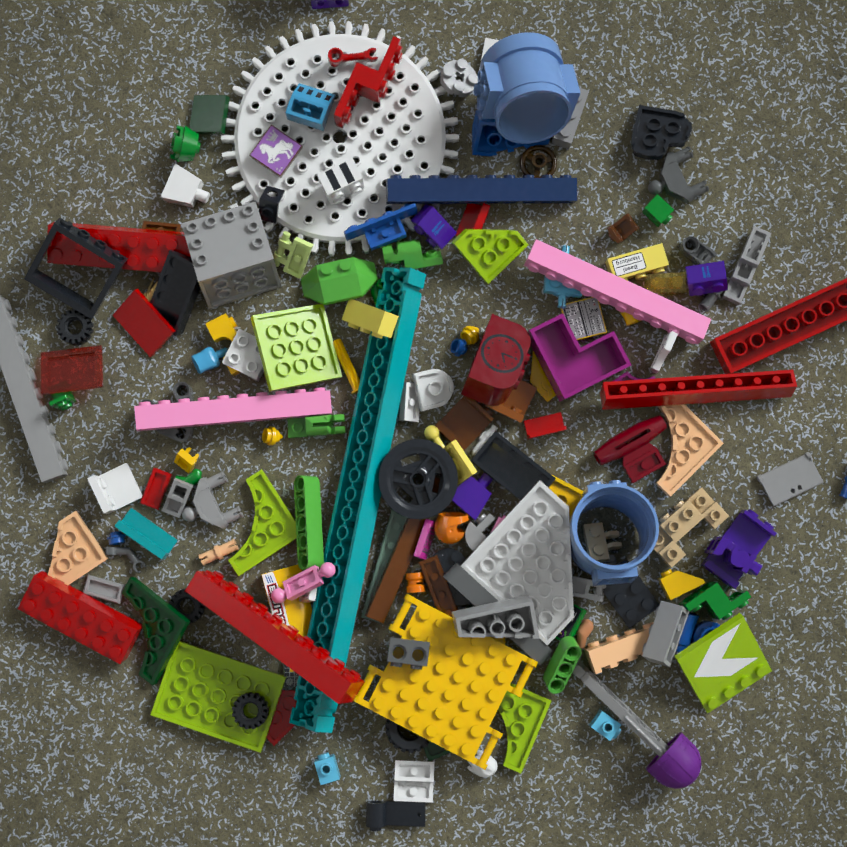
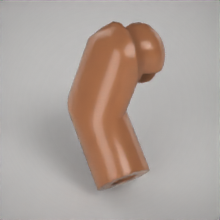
(583, 632)

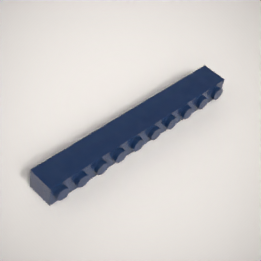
(481, 190)

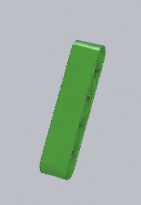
(308, 521)

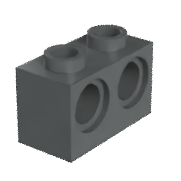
(408, 647)

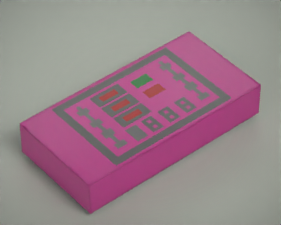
(425, 540)

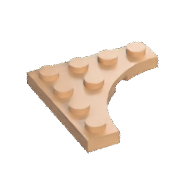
(690, 448)

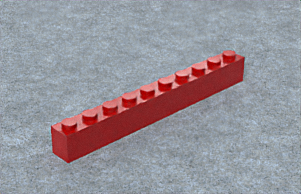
(697, 389)

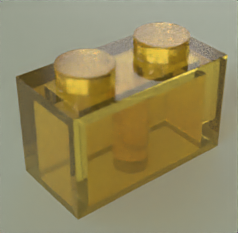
(666, 283)

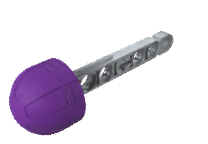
(675, 763)

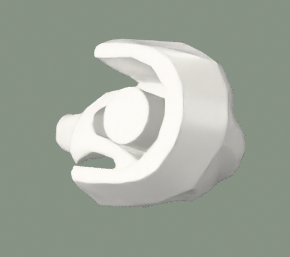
(490, 770)

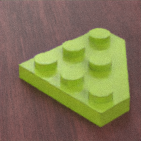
(489, 249)

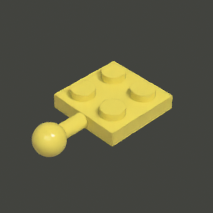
(463, 465)

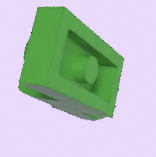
(411, 254)
(315, 426)

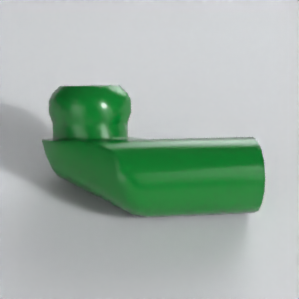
(375, 289)
(193, 478)

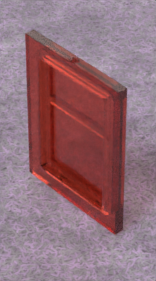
(71, 370)

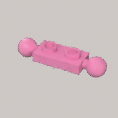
(303, 582)

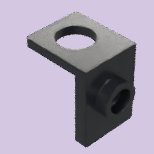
(269, 205)

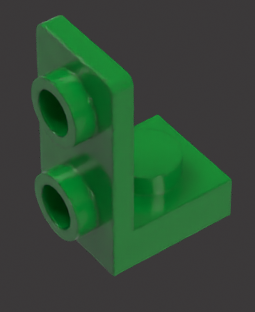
(62, 400)

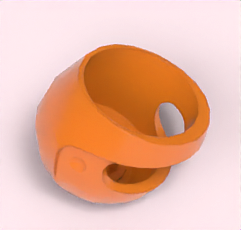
(446, 526)

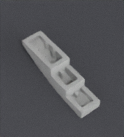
(746, 265)

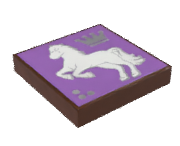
(276, 151)

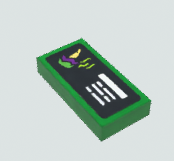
(571, 628)

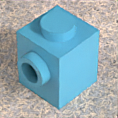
(605, 725)
(327, 768)

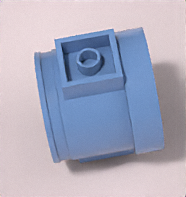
(526, 88)
(633, 505)

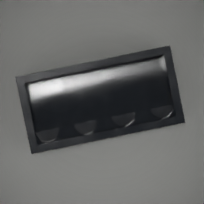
(176, 290)
(510, 466)

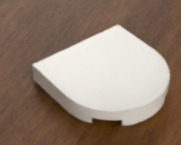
(432, 388)

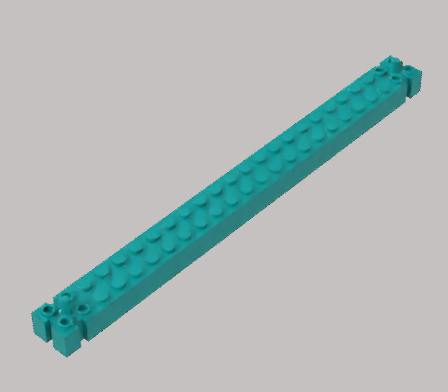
(358, 488)

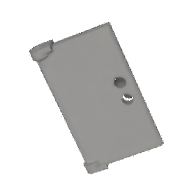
(786, 479)

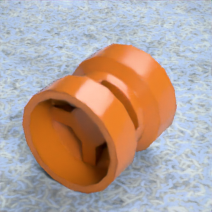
(415, 582)

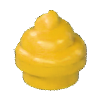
(470, 334)
(271, 436)

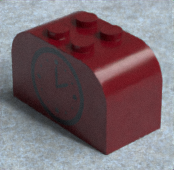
(498, 362)

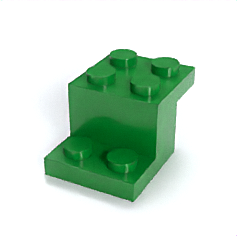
(715, 600)

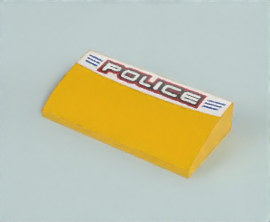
(293, 612)

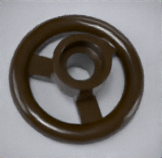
(538, 156)

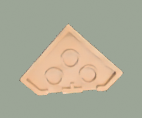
(74, 550)

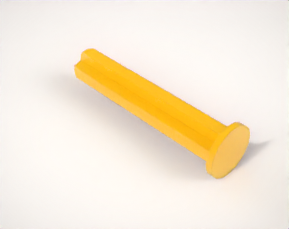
(347, 365)

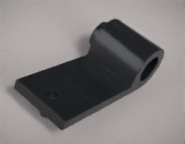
(394, 814)

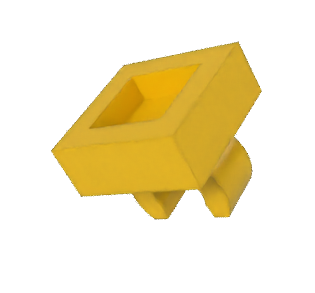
(185, 460)

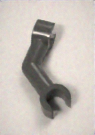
(125, 551)

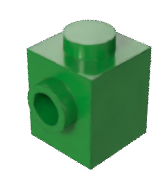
(658, 211)

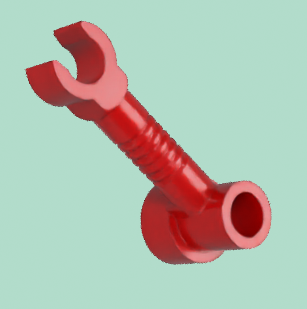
(337, 53)

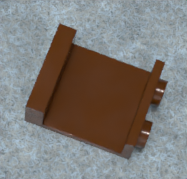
(465, 422)

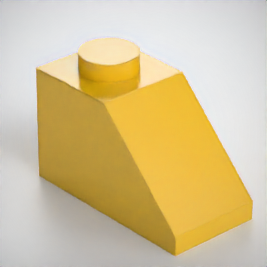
(677, 583)

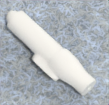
(483, 439)

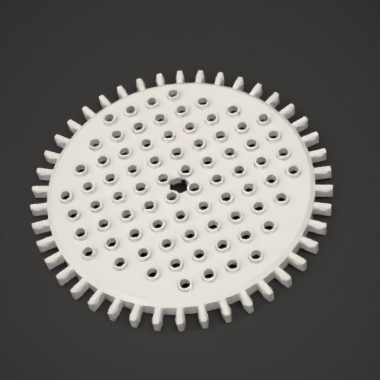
(429, 126)

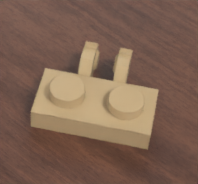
(596, 541)

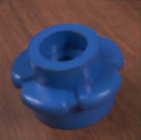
(458, 347)
(116, 538)

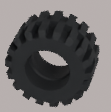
(402, 742)

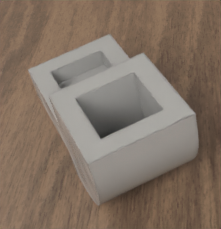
(177, 497)
(474, 534)

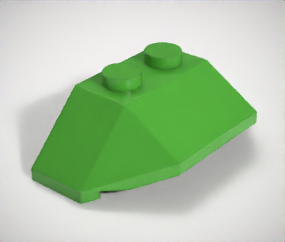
(339, 280)

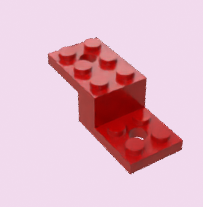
(368, 83)

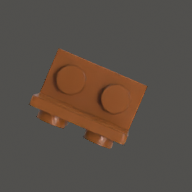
(518, 401)

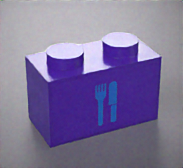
(433, 227)
(706, 278)

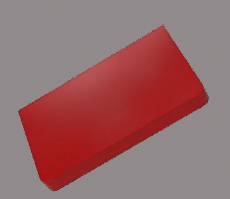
(473, 217)
(544, 425)

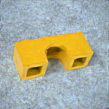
(221, 329)

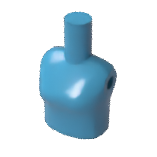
(207, 359)

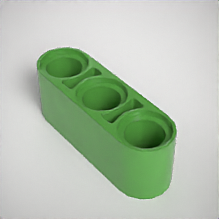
(568, 658)

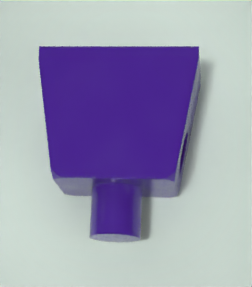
(473, 495)

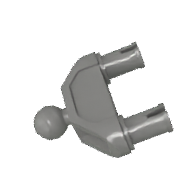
(207, 505)

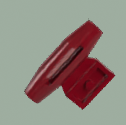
(633, 446)

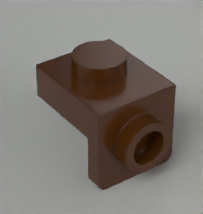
(622, 229)

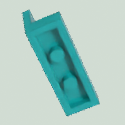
(146, 533)

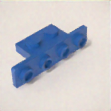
(382, 229)

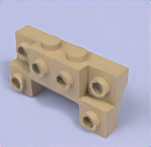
(682, 520)

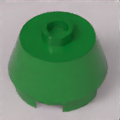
(184, 144)

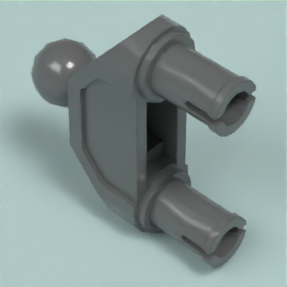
(673, 179)

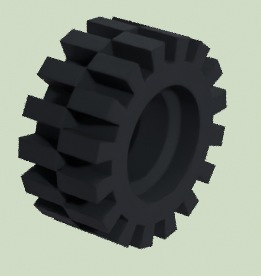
(78, 338)
(198, 606)
(239, 715)

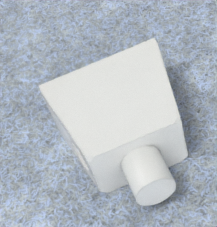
(184, 188)

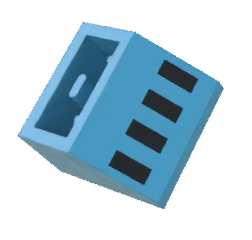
(310, 106)

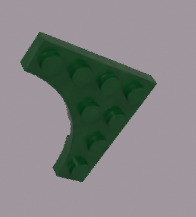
(161, 626)

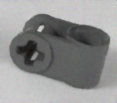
(698, 252)

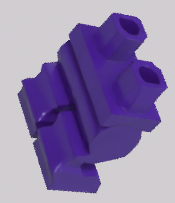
(739, 559)

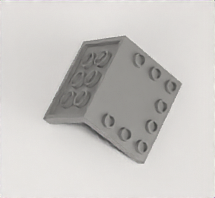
(231, 255)

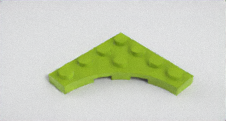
(271, 529)
(522, 722)

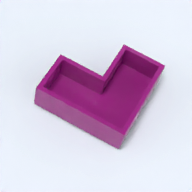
(571, 366)

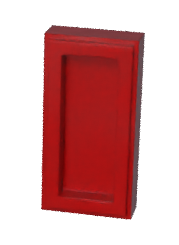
(156, 488)

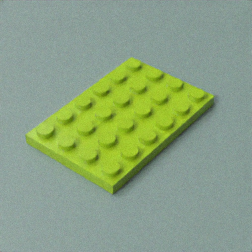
(202, 690)

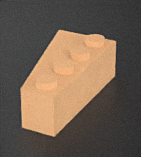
(617, 649)

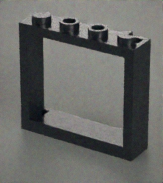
(59, 290)

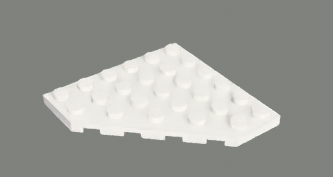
(532, 558)

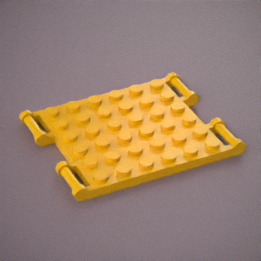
(455, 692)

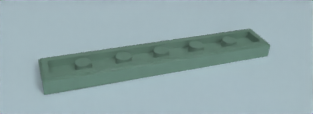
(390, 538)

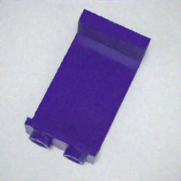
(749, 535)

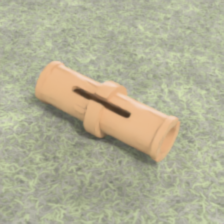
(218, 552)

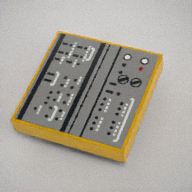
(585, 318)

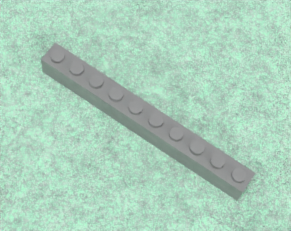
(27, 399)

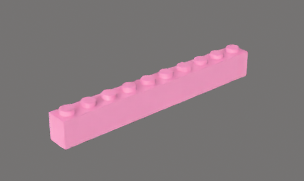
(617, 292)
(232, 410)

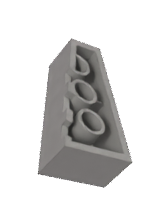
(498, 619)

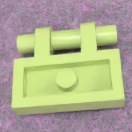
(298, 255)

